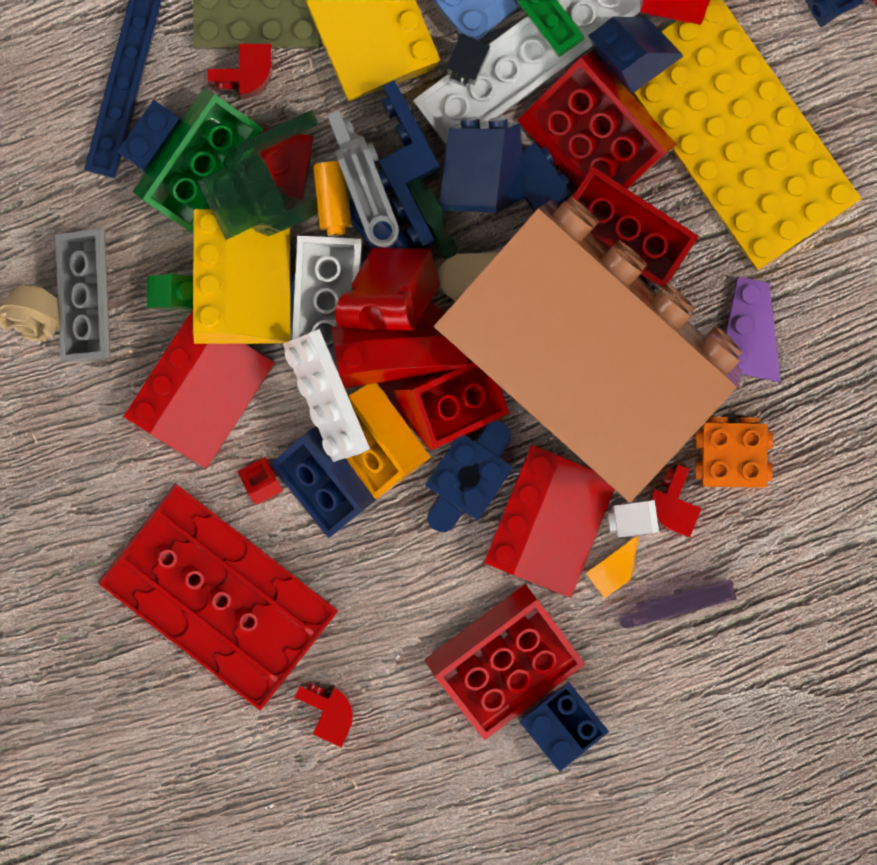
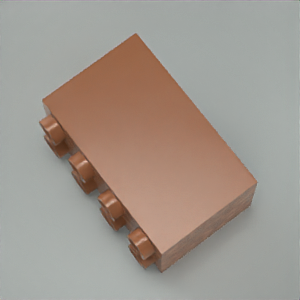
(593, 346)

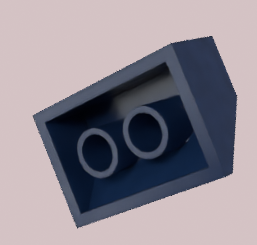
(324, 488)

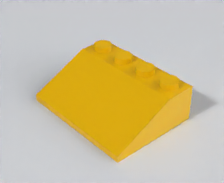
(373, 42)
(240, 285)

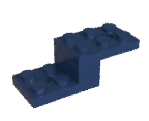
(407, 165)

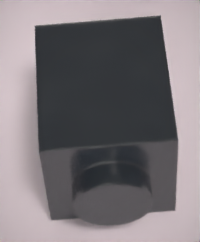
(467, 60)

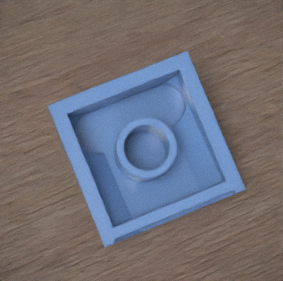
(475, 17)

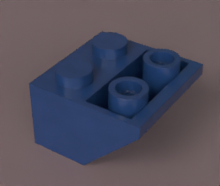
(563, 726)

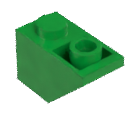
(170, 292)

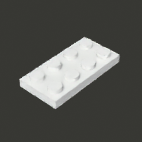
(325, 396)

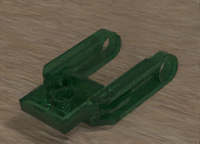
(245, 192)

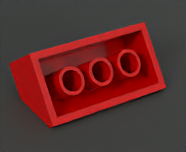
(638, 224)

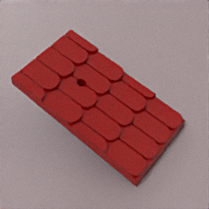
(239, 614)

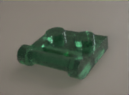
(434, 218)

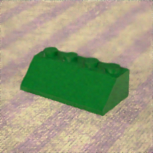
(192, 154)

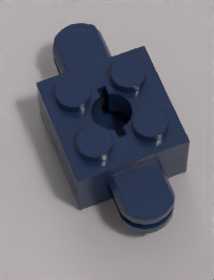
(469, 476)

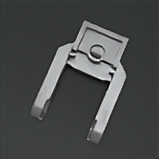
(359, 170)

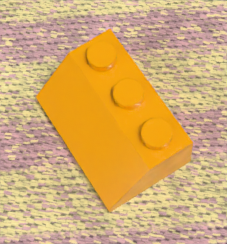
(392, 444)

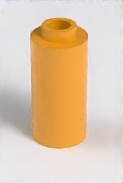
(332, 198)

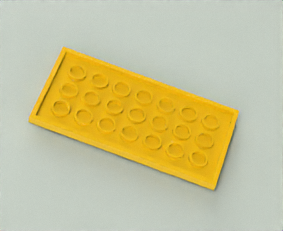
(744, 138)

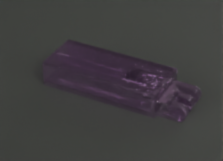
(679, 603)

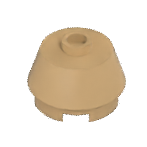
(31, 313)

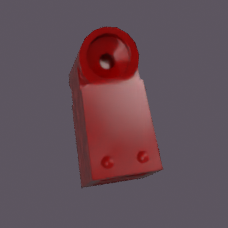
(389, 290)

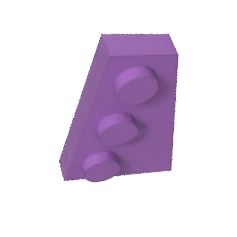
(753, 329)

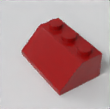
(450, 404)

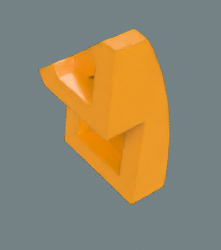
(615, 569)

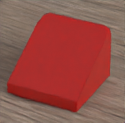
(260, 481)

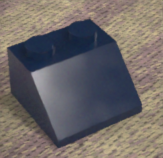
(633, 50)

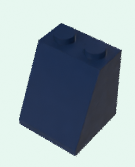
(483, 166)

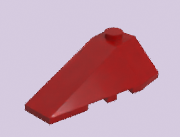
(392, 354)

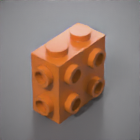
(733, 453)

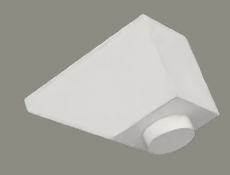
(633, 519)

